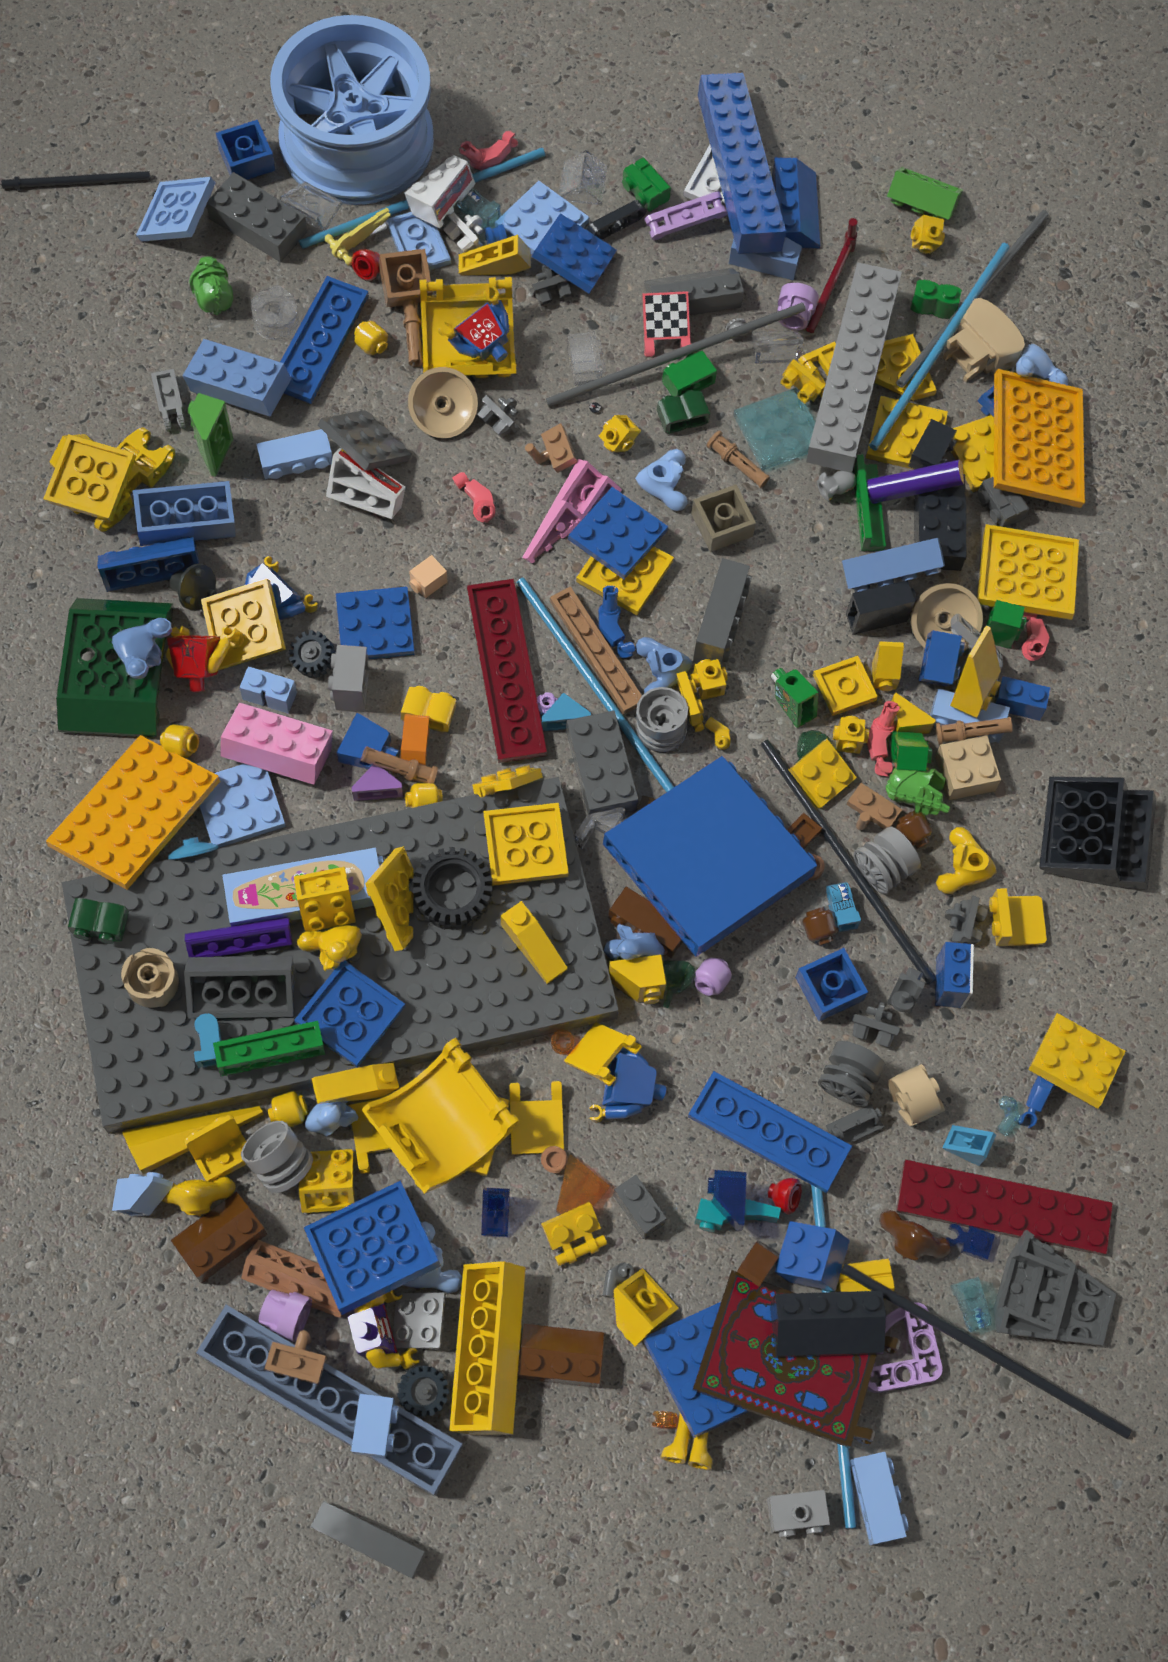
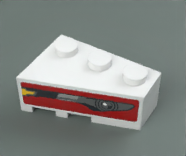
(440, 190)
(364, 489)

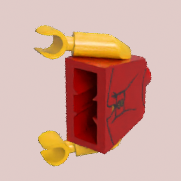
(198, 655)

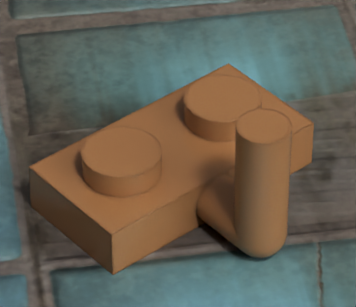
(557, 449)
(873, 808)
(296, 1361)

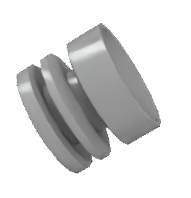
(662, 707)
(887, 860)
(277, 1156)

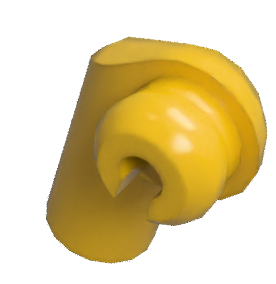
(721, 732)

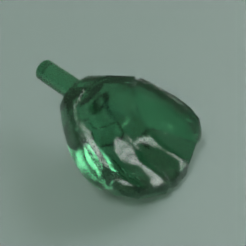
(808, 741)
(678, 978)

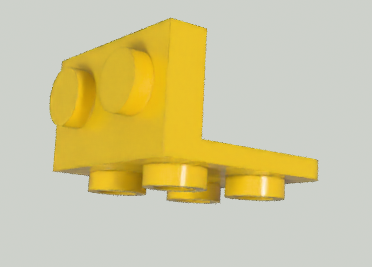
(1017, 919)
(217, 1148)

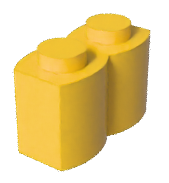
(436, 705)

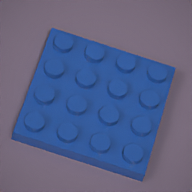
(371, 1247)
(678, 1356)

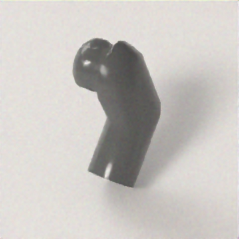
(615, 1276)

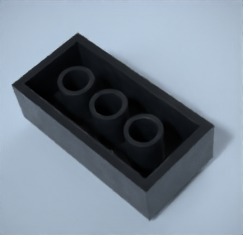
(943, 516)

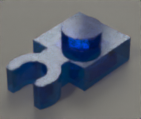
(974, 1241)

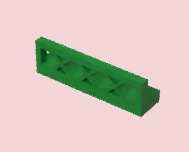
(869, 515)
(268, 1048)

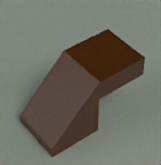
(758, 1263)

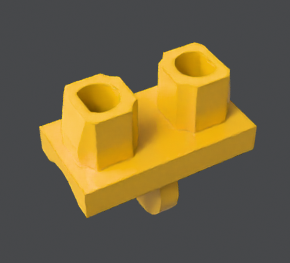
(804, 380)

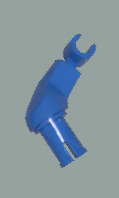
(609, 618)
(1037, 1099)

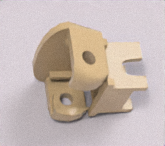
(985, 334)

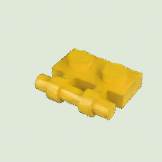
(695, 708)
(571, 1226)

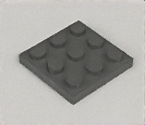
(364, 439)

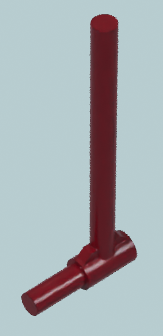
(848, 247)

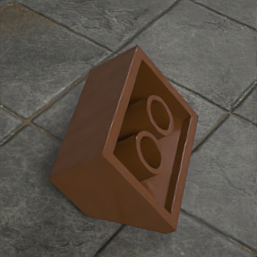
(219, 1237)
(561, 1355)

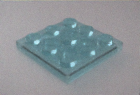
(776, 428)

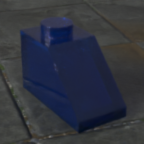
(729, 1195)

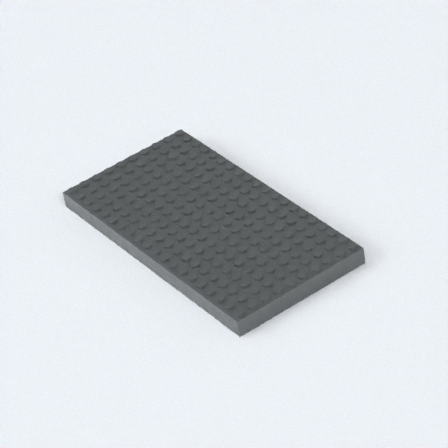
(452, 981)

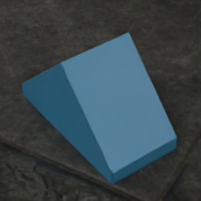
(561, 711)
(969, 1143)

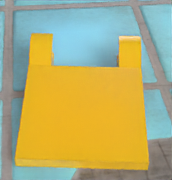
(598, 1050)
(539, 1121)
(366, 1138)

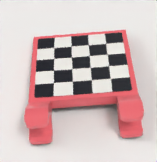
(665, 318)

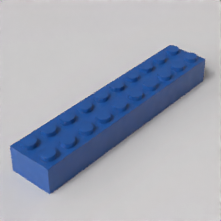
(741, 164)

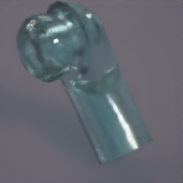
(1011, 1113)

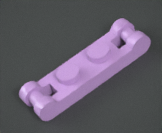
(685, 215)

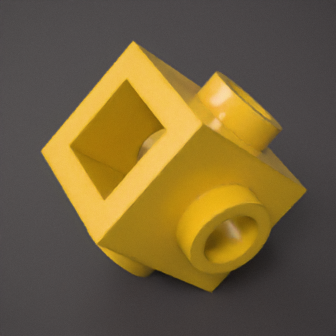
(927, 234)
(619, 433)
(709, 678)
(850, 734)

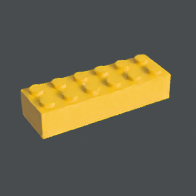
(487, 1349)

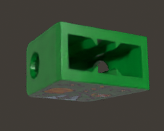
(795, 696)

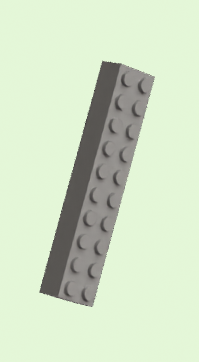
(853, 367)

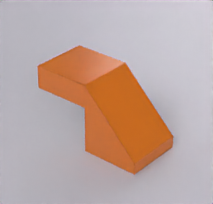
(415, 738)

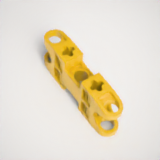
(146, 466)

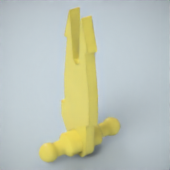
(356, 236)

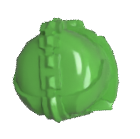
(211, 286)
(918, 789)

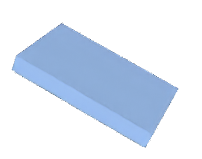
(414, 234)

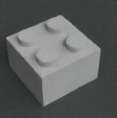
(349, 678)

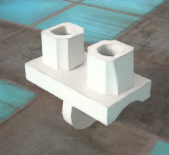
(457, 227)

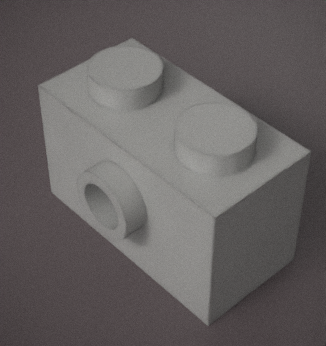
(798, 1512)

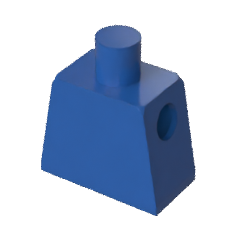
(362, 734)

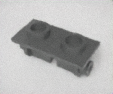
(856, 1124)

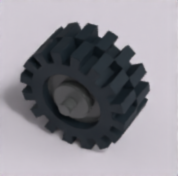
(312, 653)
(422, 1391)

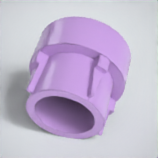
(794, 294)
(285, 1313)

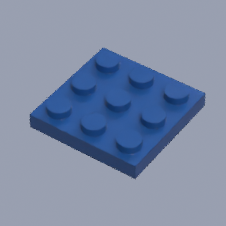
(574, 253)
(618, 533)
(376, 621)
(351, 1012)

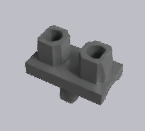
(543, 288)
(490, 410)
(963, 920)
(906, 990)
(863, 1023)

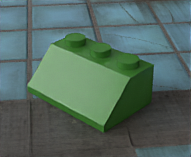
(924, 193)
(211, 430)

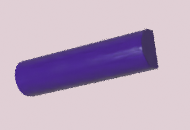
(915, 481)
(239, 938)

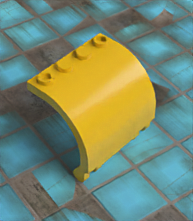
(455, 304)
(442, 1119)

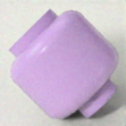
(712, 976)

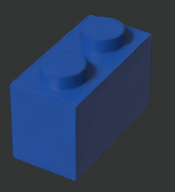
(1023, 697)

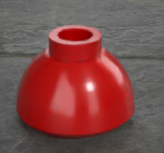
(366, 264)
(786, 1194)

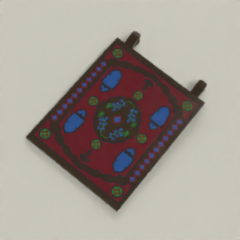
(801, 1392)

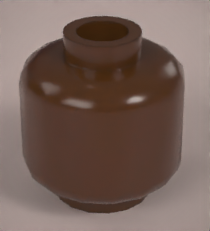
(915, 828)
(820, 925)

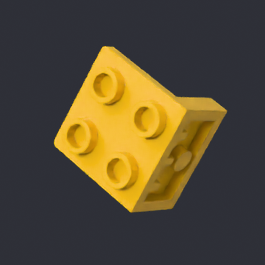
(324, 899)
(328, 1182)

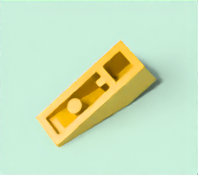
(497, 258)
(533, 942)
(356, 1084)

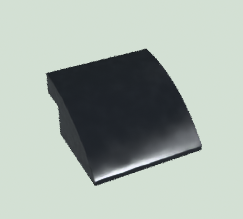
(1098, 831)

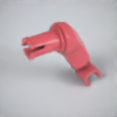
(491, 156)
(481, 496)
(1037, 638)
(879, 734)

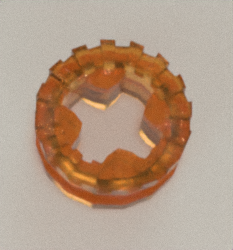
(568, 1037)
(664, 1419)

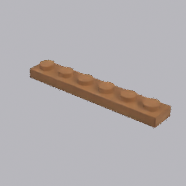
(596, 649)

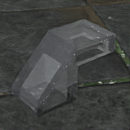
(600, 821)

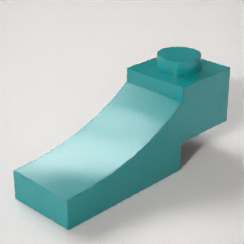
(711, 1218)

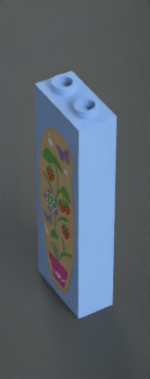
(271, 891)

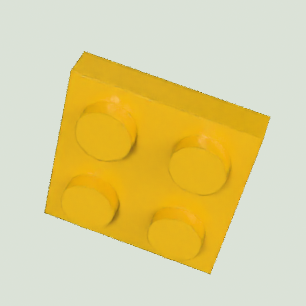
(845, 685)
(822, 773)

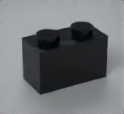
(933, 445)

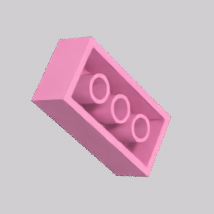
(276, 743)

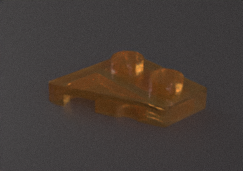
(579, 1187)

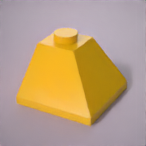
(641, 1306)

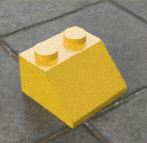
(639, 978)

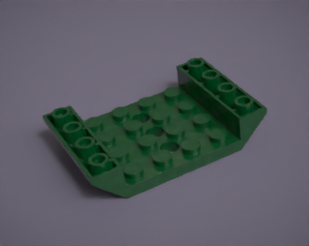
(99, 693)

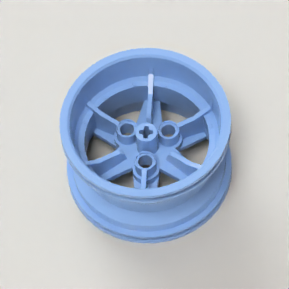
(347, 146)

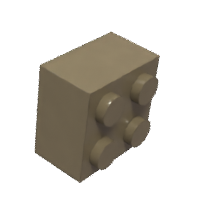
(723, 518)

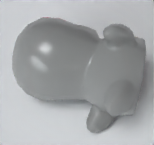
(836, 484)

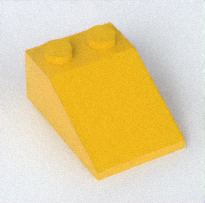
(978, 677)

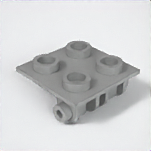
(419, 1320)

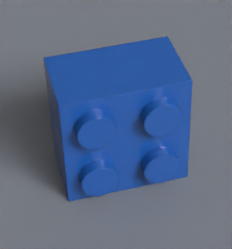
(245, 150)
(941, 658)
(831, 984)
(812, 1256)

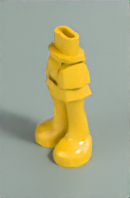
(677, 1451)

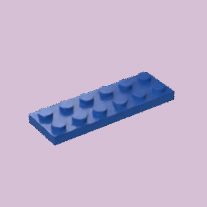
(321, 336)
(770, 1131)

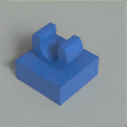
(987, 402)

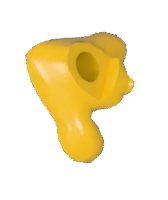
(970, 863)
(334, 944)
(197, 1195)

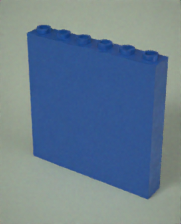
(709, 855)

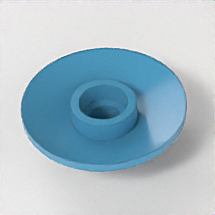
(192, 847)

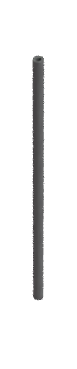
(1013, 250)
(676, 354)

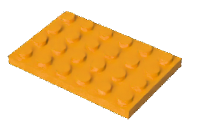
(1038, 438)
(133, 812)

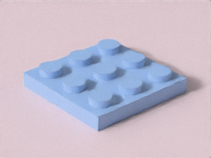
(176, 209)
(536, 213)
(241, 806)

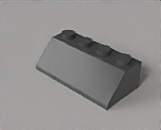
(706, 290)
(240, 986)

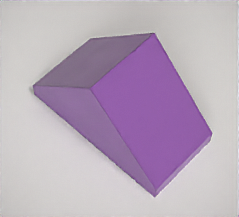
(376, 784)

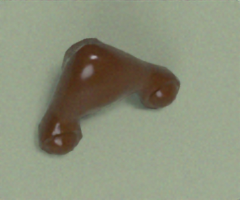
(912, 1238)

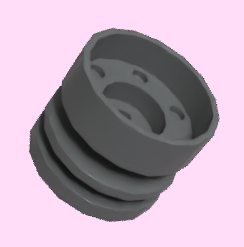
(851, 1073)

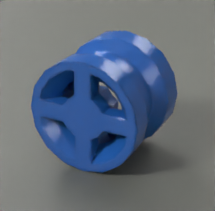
(495, 234)

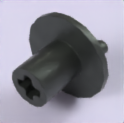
(194, 585)

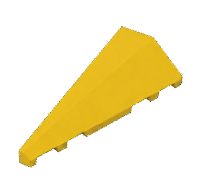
(165, 1141)

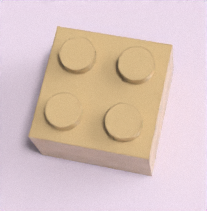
(968, 767)

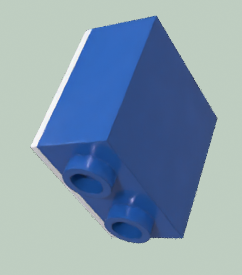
(954, 975)

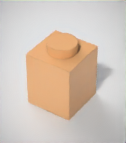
(427, 577)

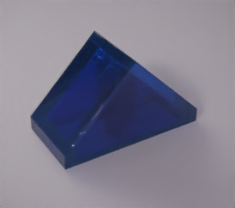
(495, 1212)

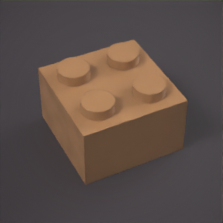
(402, 276)

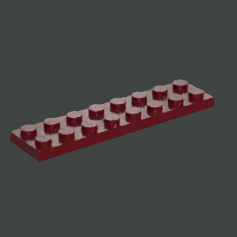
(506, 671)
(1004, 1207)

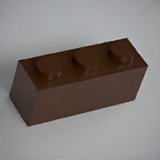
(642, 917)

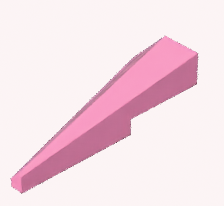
(575, 500)

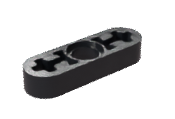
(617, 219)

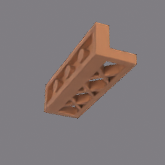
(272, 1274)

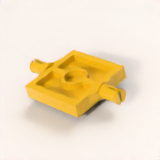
(506, 780)

